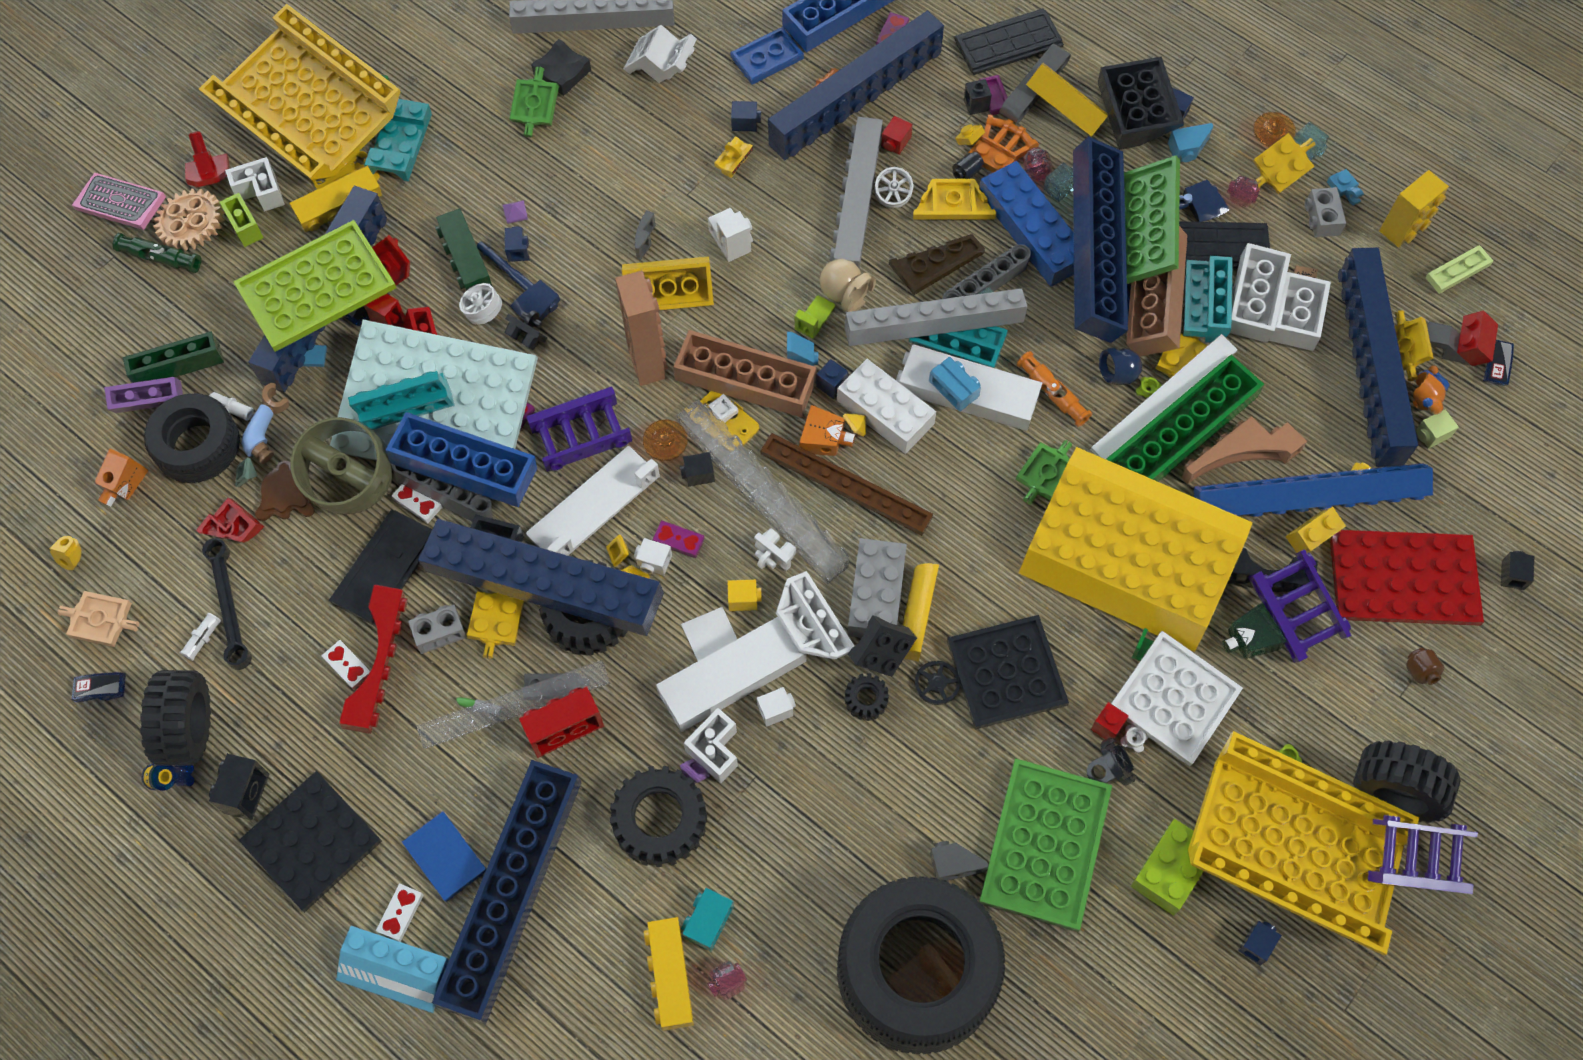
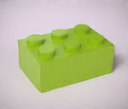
(1167, 873)

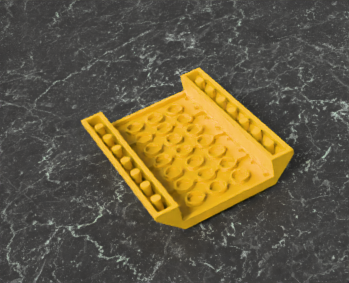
(306, 97)
(1135, 548)
(1298, 840)

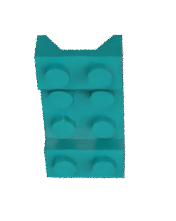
(400, 139)

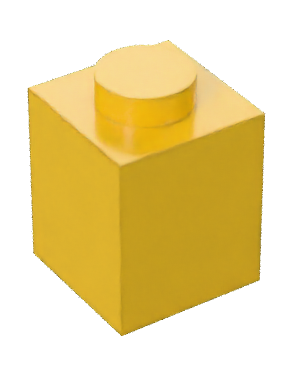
(743, 595)

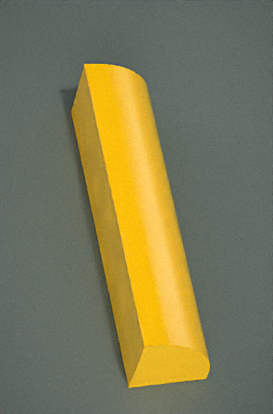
(1067, 99)
(919, 605)

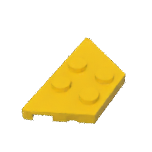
(953, 201)

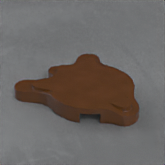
(281, 495)

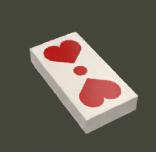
(416, 503)
(346, 664)
(399, 912)

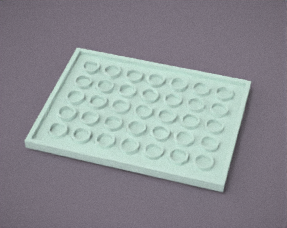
(485, 382)

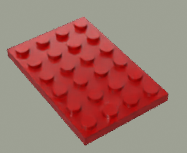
(1406, 577)

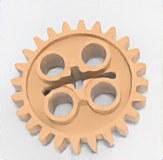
(189, 219)

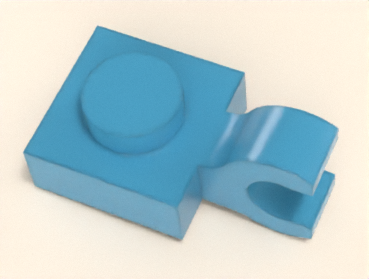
(1346, 186)

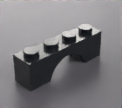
(1246, 567)

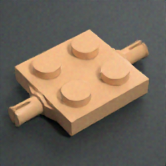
(98, 618)

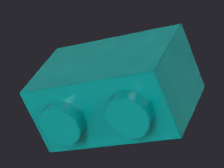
(707, 919)

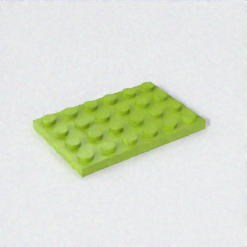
(314, 285)

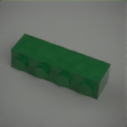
(463, 250)
(174, 358)

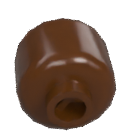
(1425, 666)

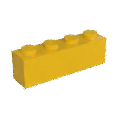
(326, 201)
(670, 974)

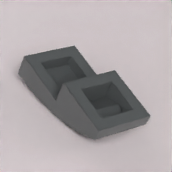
(643, 237)

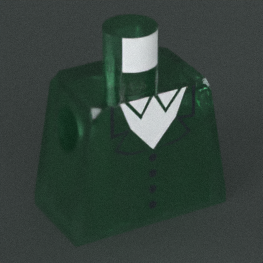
(1254, 634)

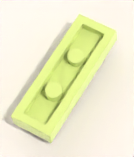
(1459, 269)

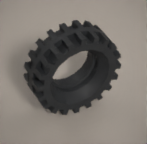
(665, 848)

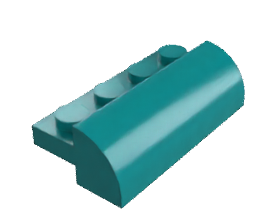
(1208, 298)
(974, 345)
(411, 395)

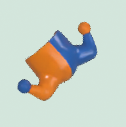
(1431, 390)

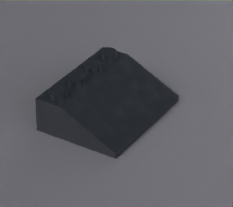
(1139, 101)

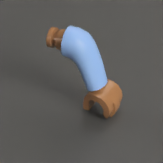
(254, 435)

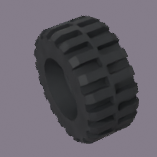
(578, 636)
(175, 717)
(1409, 779)

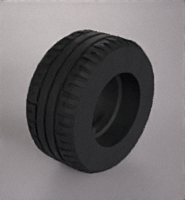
(176, 417)

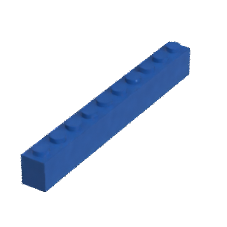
(1320, 490)

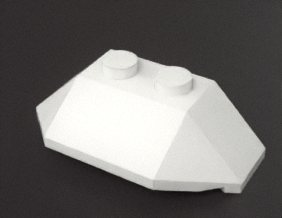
(811, 620)

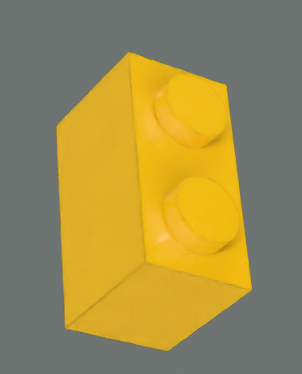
(1315, 530)

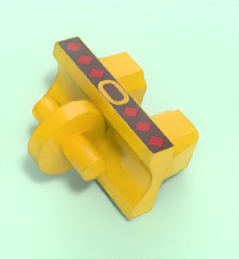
(733, 156)

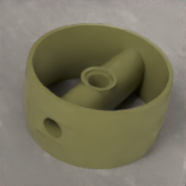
(312, 448)

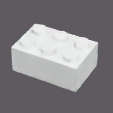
(1301, 311)

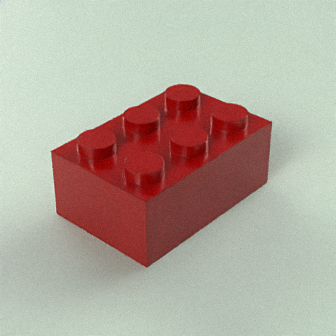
(561, 721)

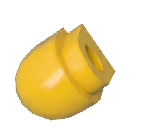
(66, 552)

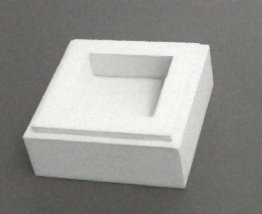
(723, 408)

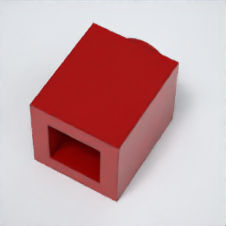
(896, 135)
(1109, 722)

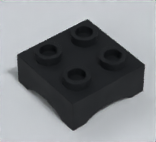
(563, 66)
(882, 646)

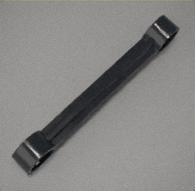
(227, 603)

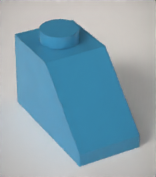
(1189, 141)
(801, 349)

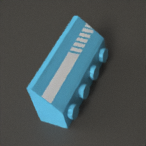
(390, 968)

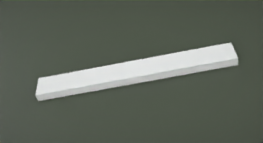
(1165, 396)

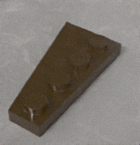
(935, 263)

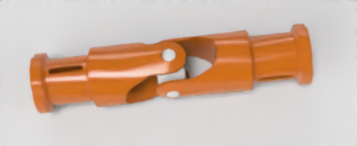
(1069, 403)

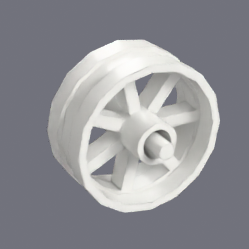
(893, 187)
(478, 302)

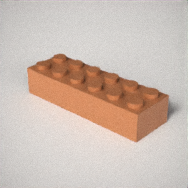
(1157, 309)
(642, 327)
(745, 373)

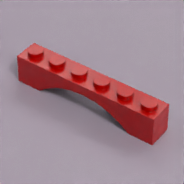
(361, 706)

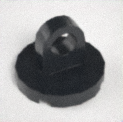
(1116, 764)

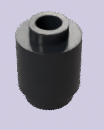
(968, 166)

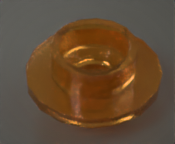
(1272, 127)
(667, 448)

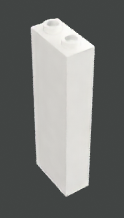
(1002, 396)
(729, 674)

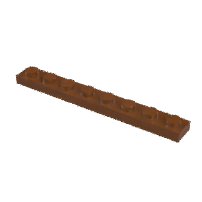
(847, 484)

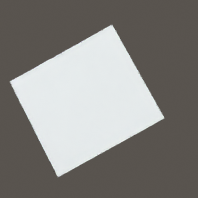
(709, 633)

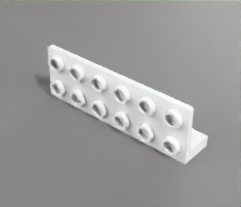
(594, 502)

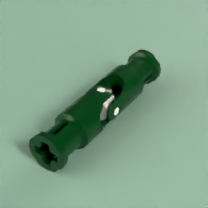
(156, 252)

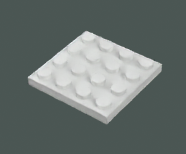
(1176, 698)

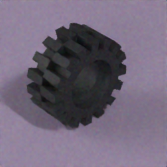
(866, 711)

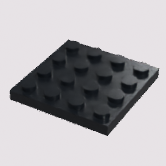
(1007, 672)
(310, 841)

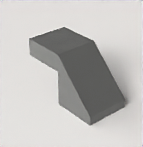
(1446, 338)

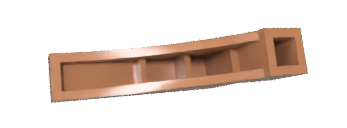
(1247, 443)

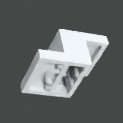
(660, 54)

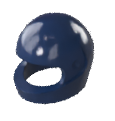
(1127, 366)

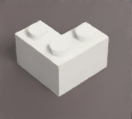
(256, 180)
(731, 233)
(708, 747)

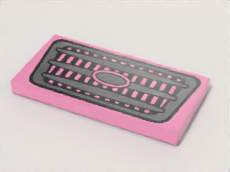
(119, 201)

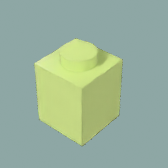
(1436, 429)

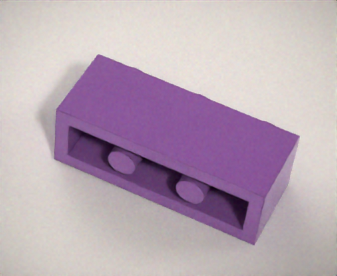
(141, 394)

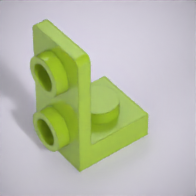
(814, 317)

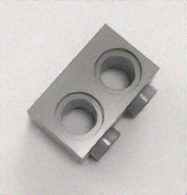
(1325, 212)
(439, 634)

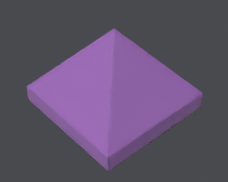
(515, 212)
(694, 770)

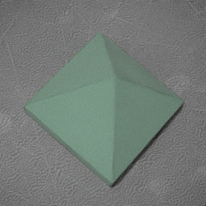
(245, 472)

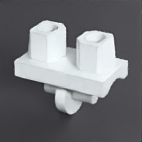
(770, 554)

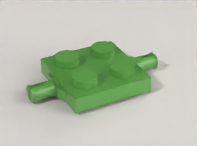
(534, 102)
(1044, 470)

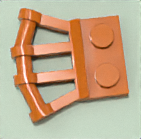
(997, 156)

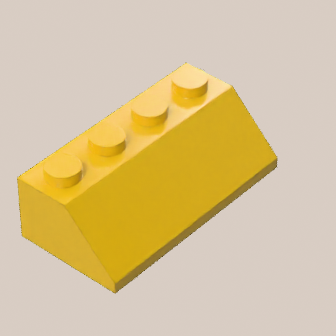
(677, 281)

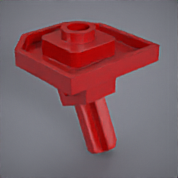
(204, 168)
(393, 259)

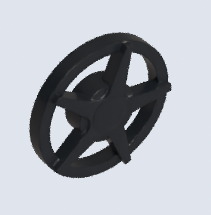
(937, 682)

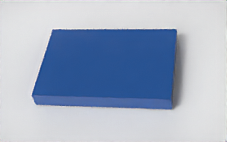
(767, 55)
(444, 856)

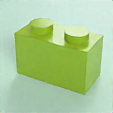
(241, 219)

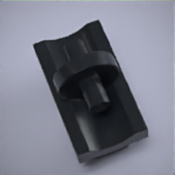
(516, 326)

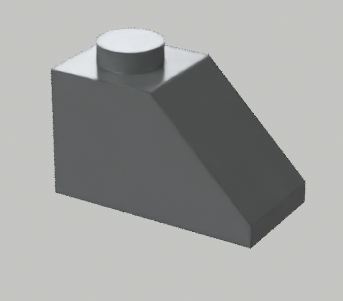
(955, 861)

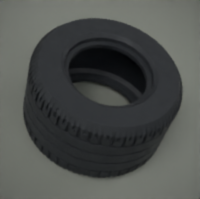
(906, 1023)

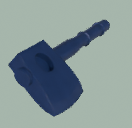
(1205, 201)
(536, 296)

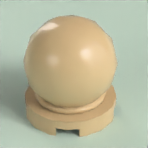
(844, 283)

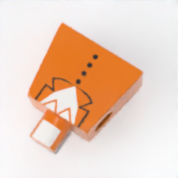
(824, 433)
(119, 477)

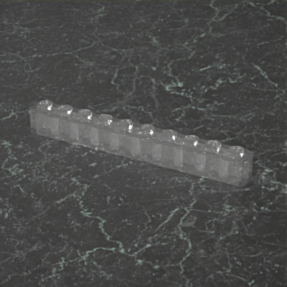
(763, 491)

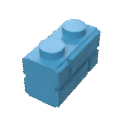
(955, 383)

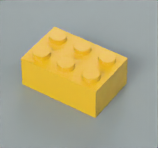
(1414, 209)

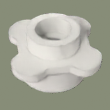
(1127, 740)

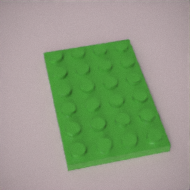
(1152, 218)
(1046, 845)

